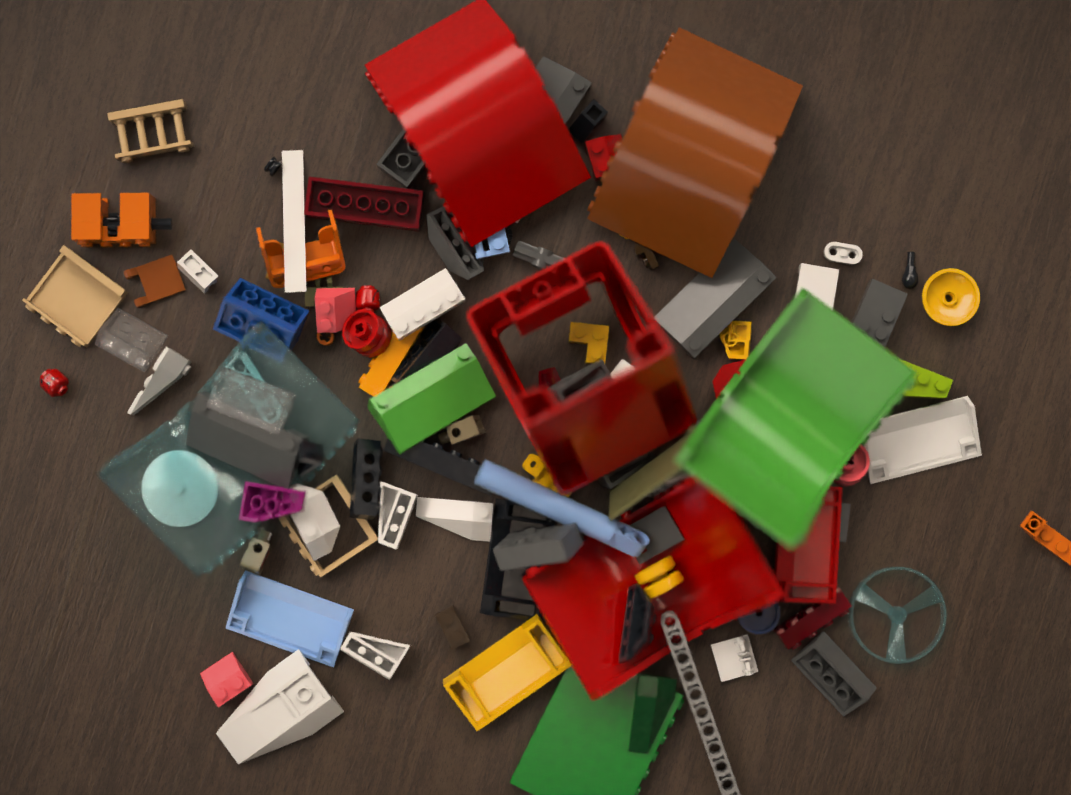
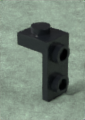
(310, 456)

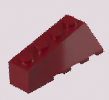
(810, 619)

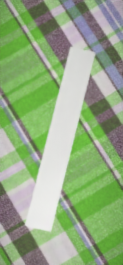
(294, 221)

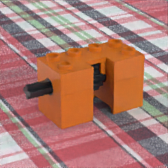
(133, 225)

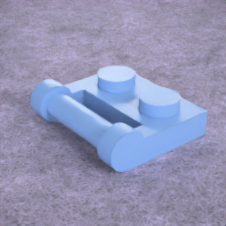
(497, 244)

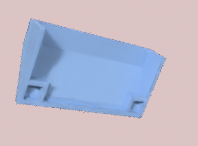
(289, 618)

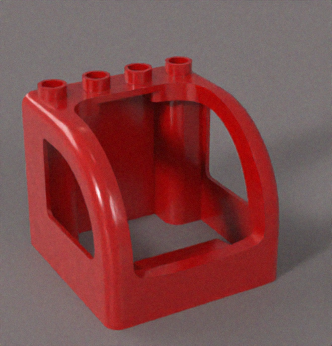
(611, 420)

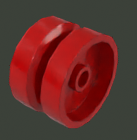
(367, 333)

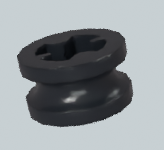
(273, 166)

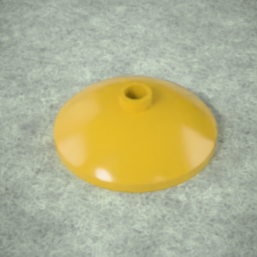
(963, 293)

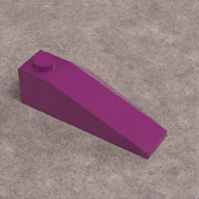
(267, 502)

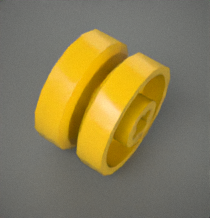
(660, 580)

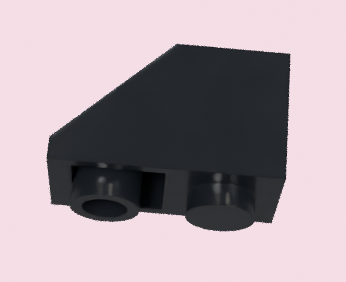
(588, 121)

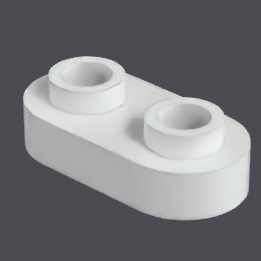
(842, 253)

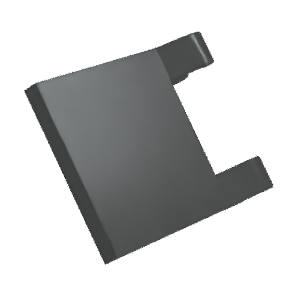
(661, 532)

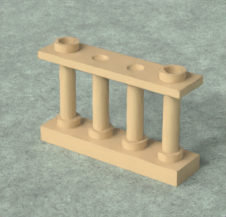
(138, 115)

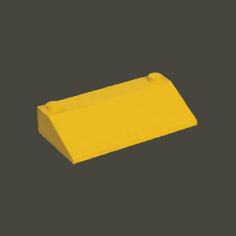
(506, 672)

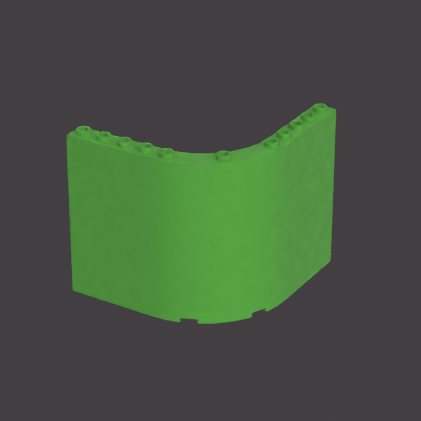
(795, 417)

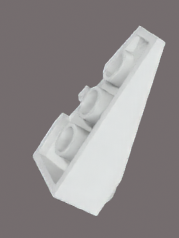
(168, 370)

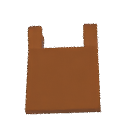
(158, 279)

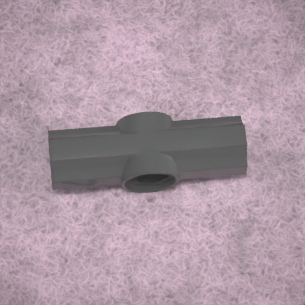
(538, 257)

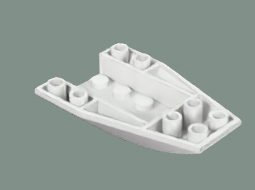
(279, 711)

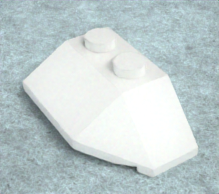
(316, 522)

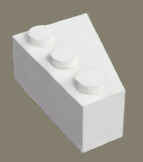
(394, 515)
(375, 653)

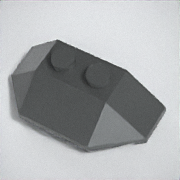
(455, 253)

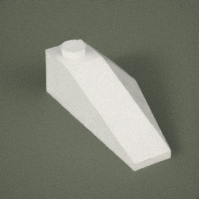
(464, 518)

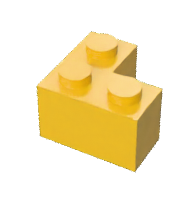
(593, 336)

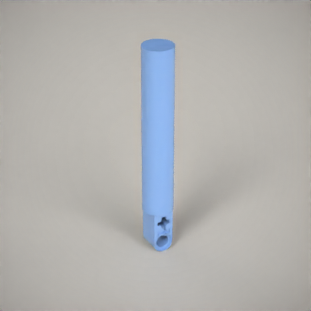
(561, 508)

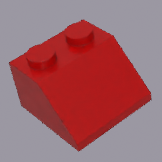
(599, 152)

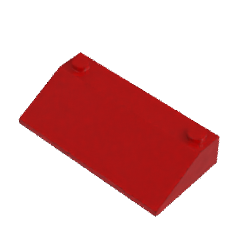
(811, 569)

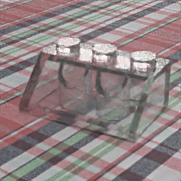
(130, 339)

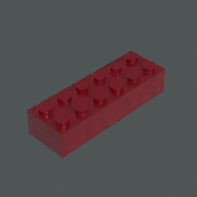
(364, 203)

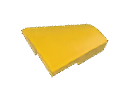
(737, 339)

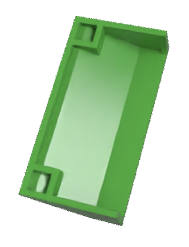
(431, 398)

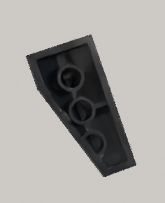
(435, 342)

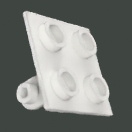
(734, 658)

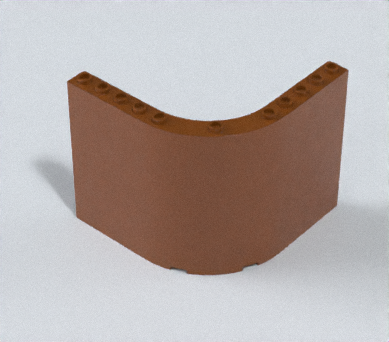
(694, 152)

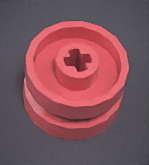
(856, 468)

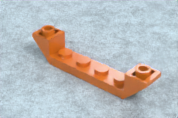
(1047, 536)

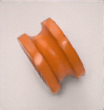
(323, 342)

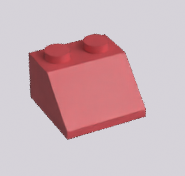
(333, 308)
(226, 679)

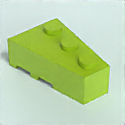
(928, 384)

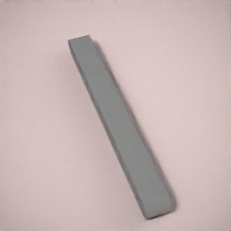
(699, 702)

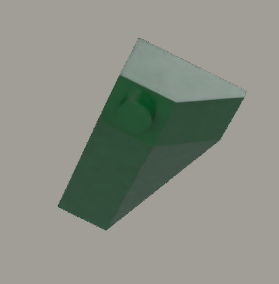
(651, 706)

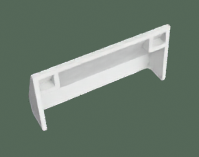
(923, 439)

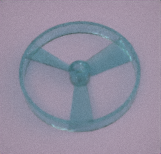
(897, 615)

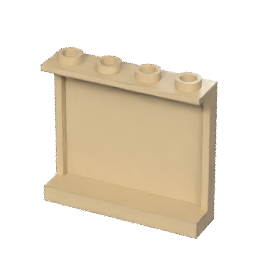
(75, 297)

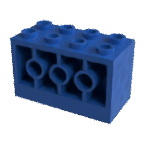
(251, 304)

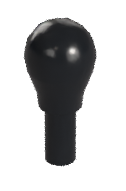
(910, 276)

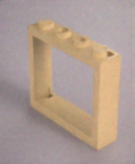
(296, 537)

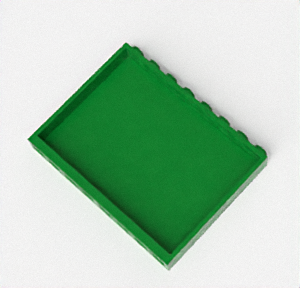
(585, 743)

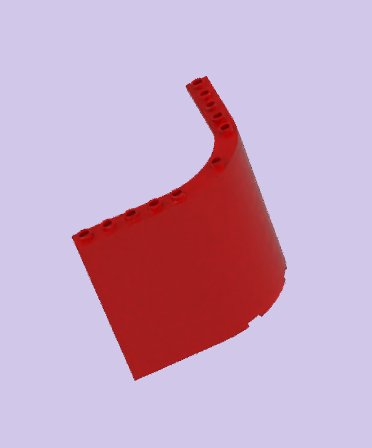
(479, 120)
(589, 592)

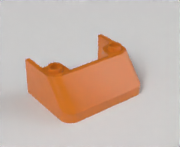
(322, 256)

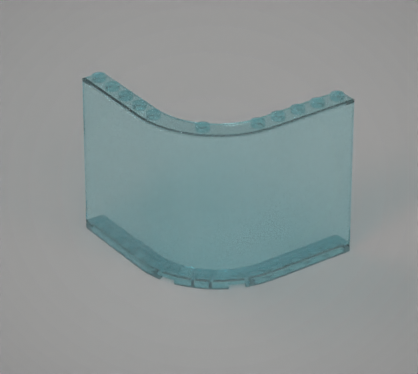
(198, 498)

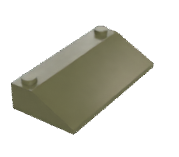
(647, 478)

